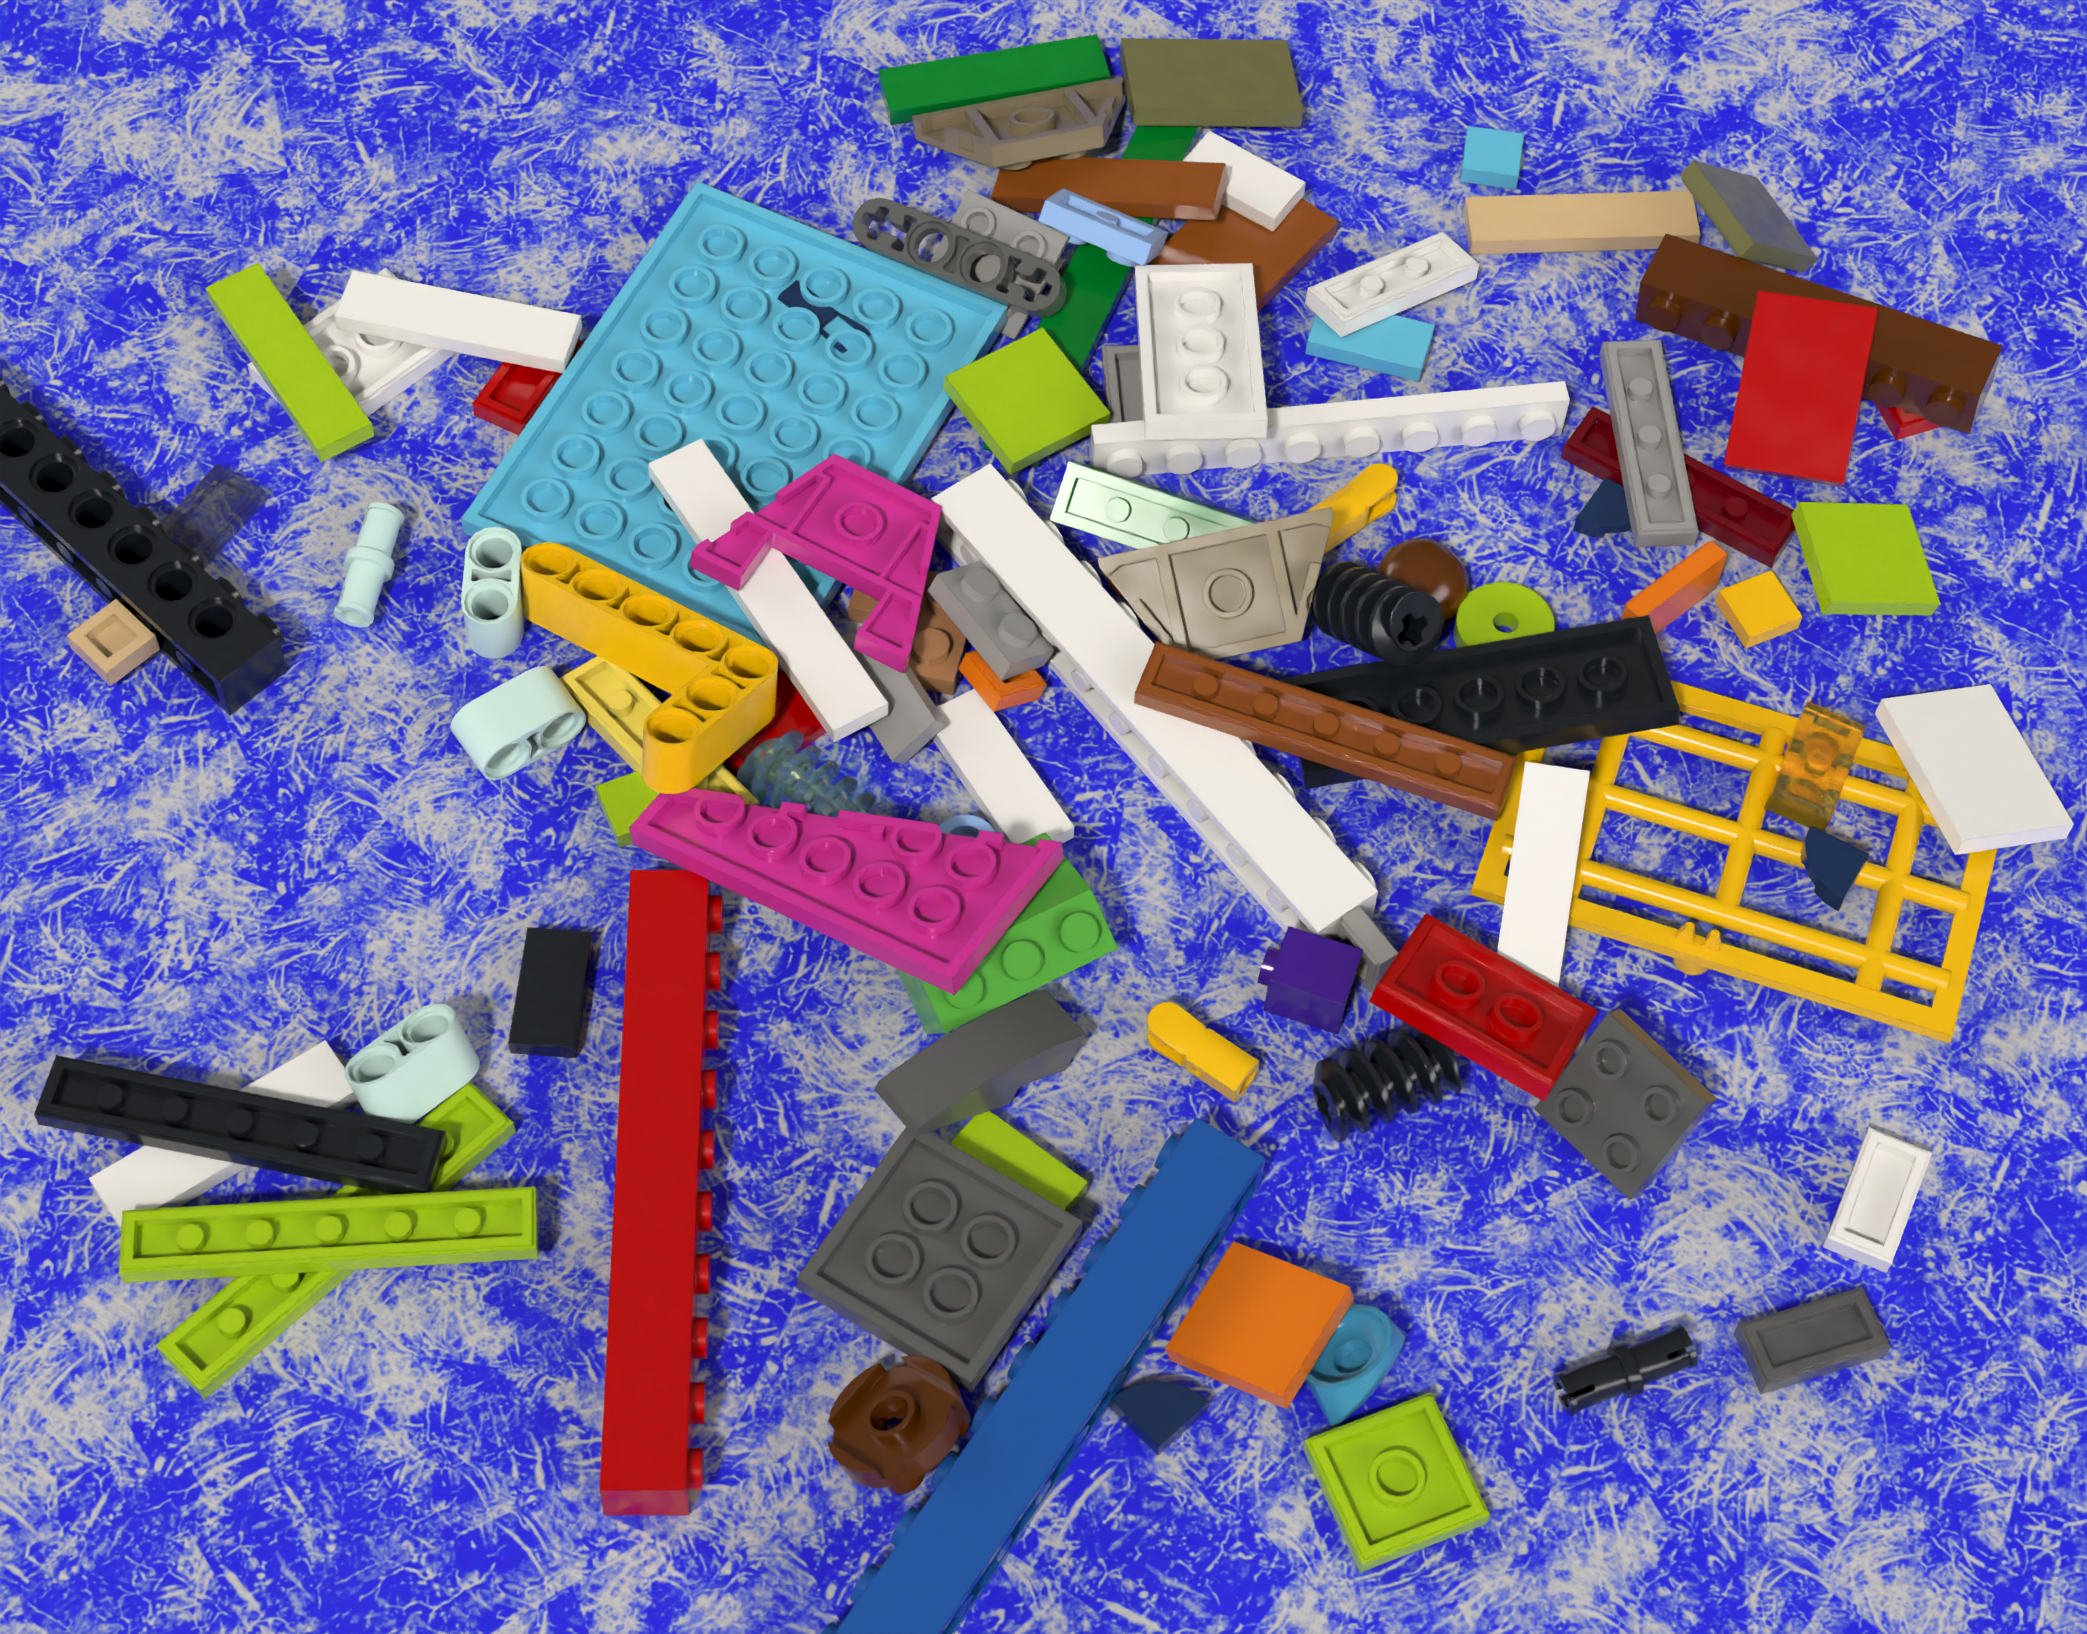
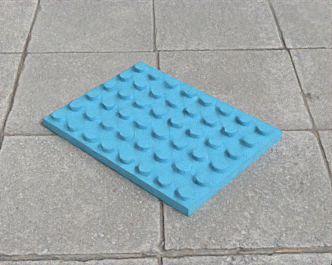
(716, 357)

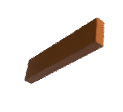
(1124, 185)

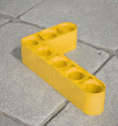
(716, 677)

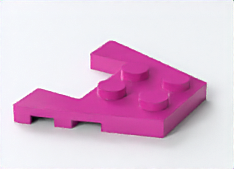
(851, 530)

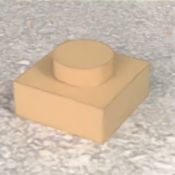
(113, 642)

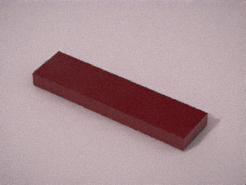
(1720, 504)

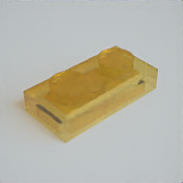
(1814, 767)

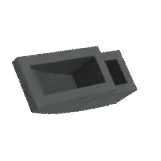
(982, 1063)

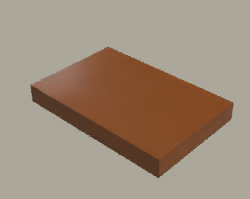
(1236, 240)

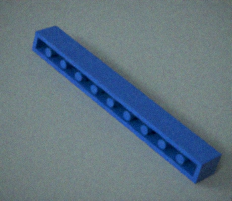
(1058, 1389)

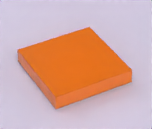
(1260, 1324)

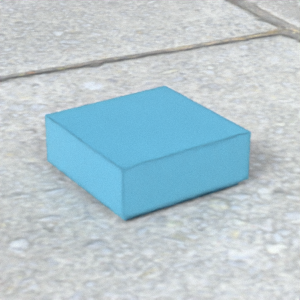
(1492, 157)

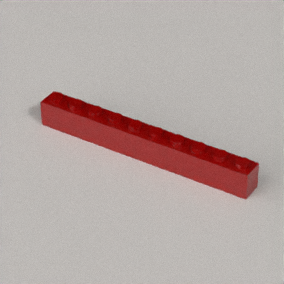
(659, 1198)

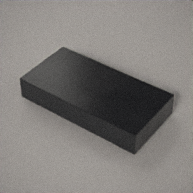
(551, 992)

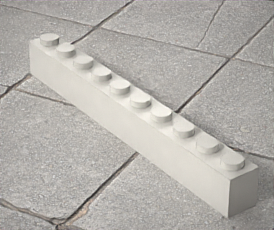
(1204, 773)

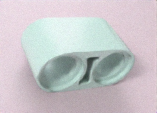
(493, 592)
(518, 723)
(413, 1065)

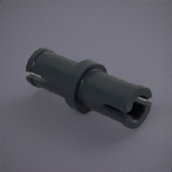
(1625, 1370)

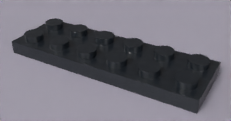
(1515, 690)

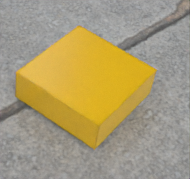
(1758, 609)

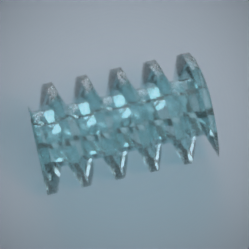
(782, 774)

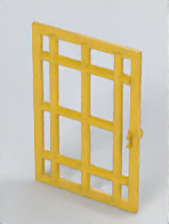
(1697, 954)

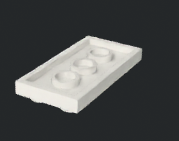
(1200, 352)

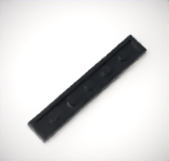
(241, 1127)

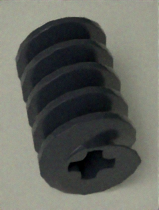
(1376, 614)
(1381, 1076)

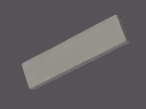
(1648, 444)

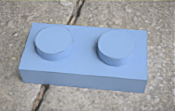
(1084, 221)

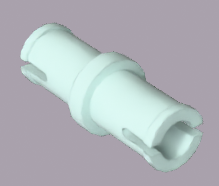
(369, 564)

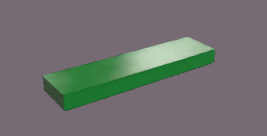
(990, 76)

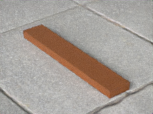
(1326, 730)

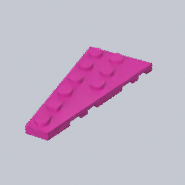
(861, 878)

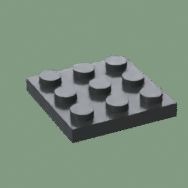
(940, 1256)

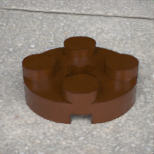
(914, 1447)

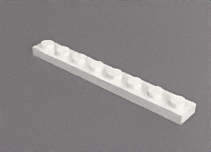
(1346, 430)

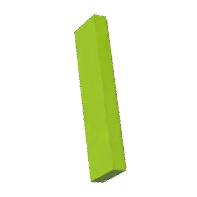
(290, 362)

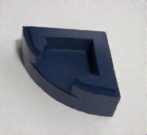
(1604, 512)
(1831, 866)
(1158, 1411)

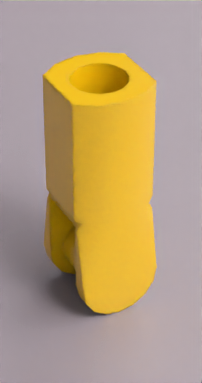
(1360, 502)
(1200, 1050)

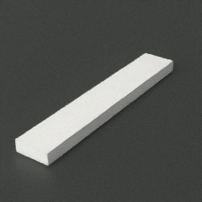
(773, 597)

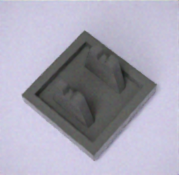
(1625, 1103)

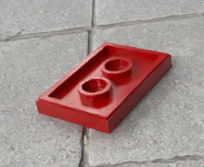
(1801, 388)
(1483, 1006)

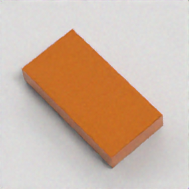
(1679, 587)

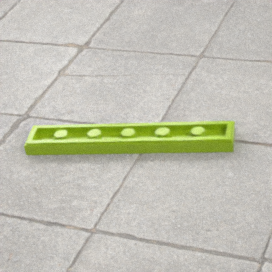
(328, 1234)
(261, 1307)

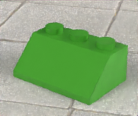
(1047, 940)

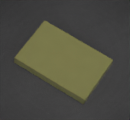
(1210, 82)

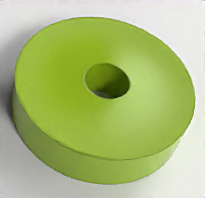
(1501, 605)

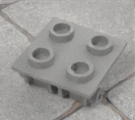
(1011, 229)

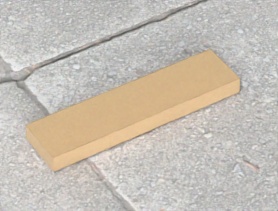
(1578, 221)

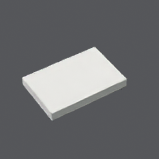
(368, 365)
(1973, 769)

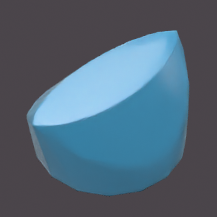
(1354, 1361)

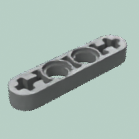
(961, 252)

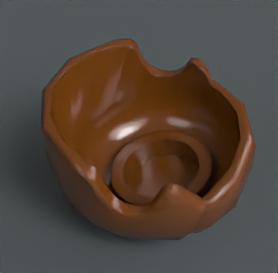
(1430, 569)

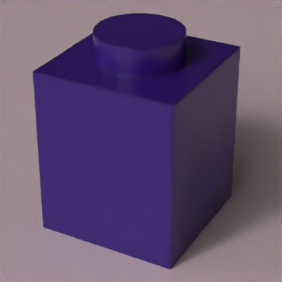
(1310, 979)

